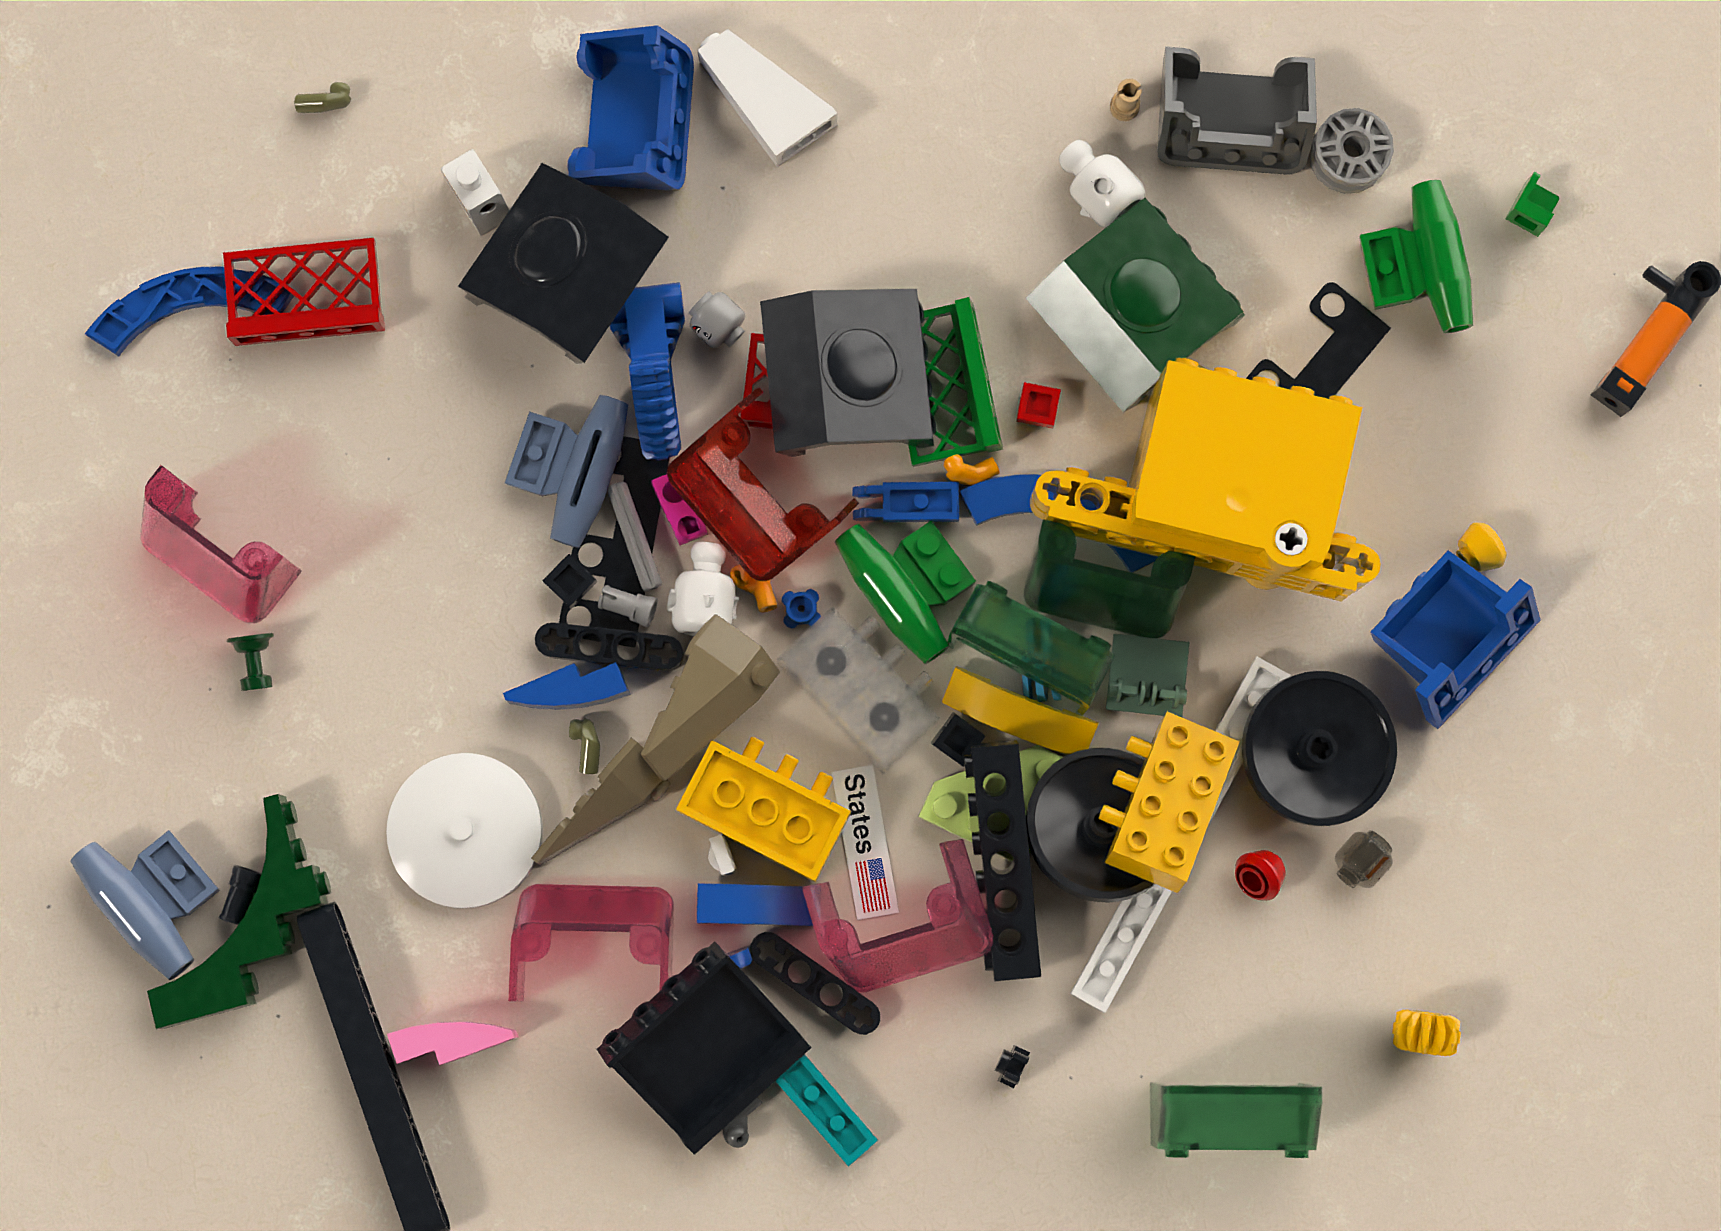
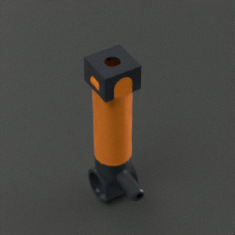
(1658, 336)

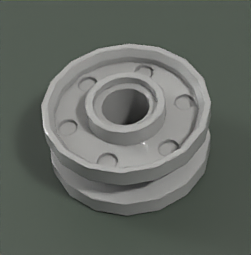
(1357, 129)

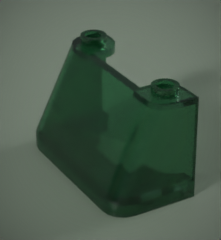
(1103, 594)

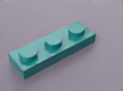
(826, 1110)

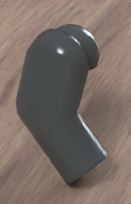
(737, 1130)

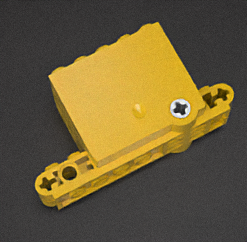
(1231, 477)

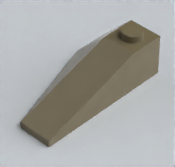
(716, 687)
(624, 787)

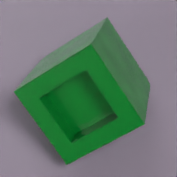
(1533, 207)

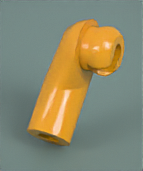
(968, 474)
(760, 589)

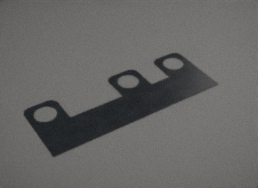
(1354, 339)
(616, 559)

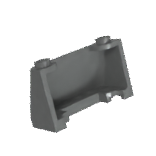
(1236, 117)

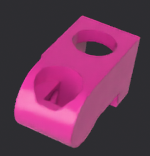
(682, 518)

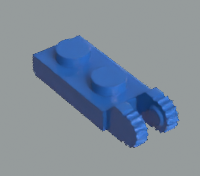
(910, 502)

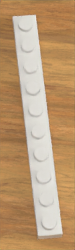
(1137, 915)

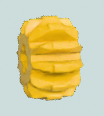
(1426, 1032)

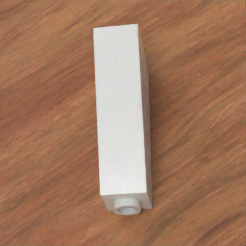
(767, 99)

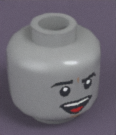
(717, 320)

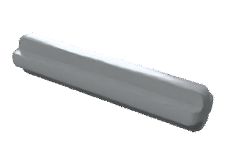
(634, 536)

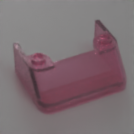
(632, 909)
(954, 935)

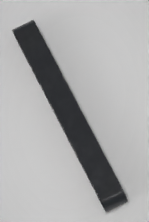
(372, 1070)

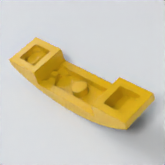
(1018, 714)

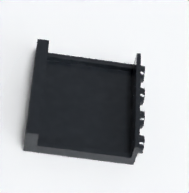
(703, 1047)

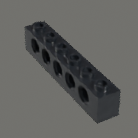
(1023, 958)

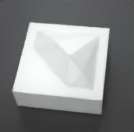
(721, 856)

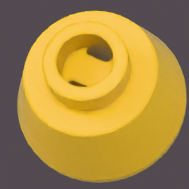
(1481, 548)

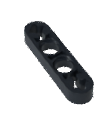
(610, 641)
(813, 986)

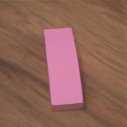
(447, 1039)

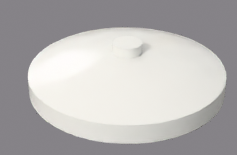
(464, 830)

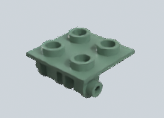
(1147, 675)

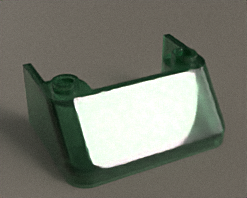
(1033, 644)
(1235, 1118)

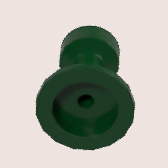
(251, 647)

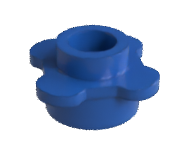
(793, 601)

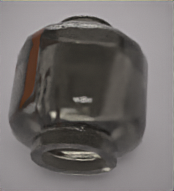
(1363, 859)

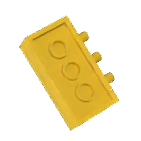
(1169, 801)
(765, 807)

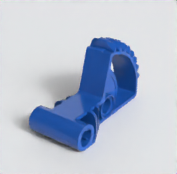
(648, 333)

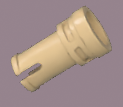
(1126, 101)

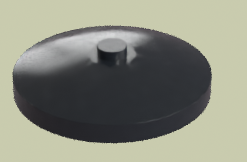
(1319, 748)
(1066, 826)

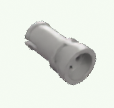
(637, 608)

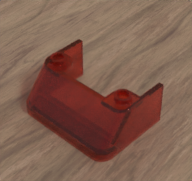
(739, 506)

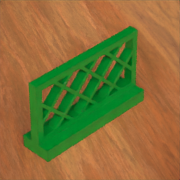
(976, 385)

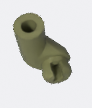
(323, 102)
(590, 744)

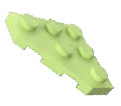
(948, 798)

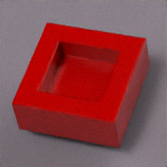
(1038, 405)

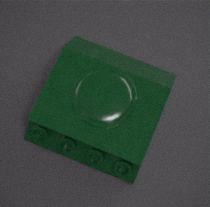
(1134, 303)

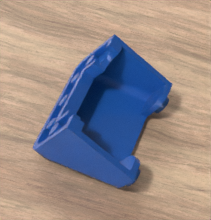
(636, 109)

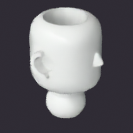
(1101, 184)
(702, 591)

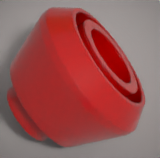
(1260, 874)

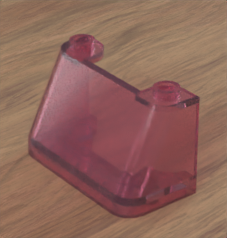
(242, 585)

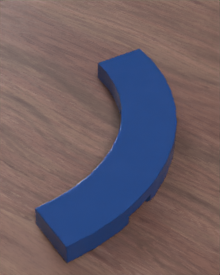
(173, 294)
(1012, 496)

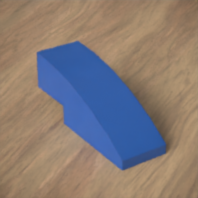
(570, 690)
(752, 905)

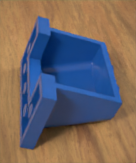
(1454, 632)

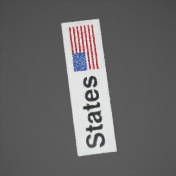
(865, 843)

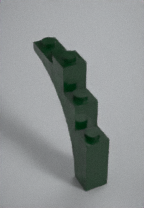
(262, 935)

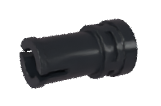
(243, 885)

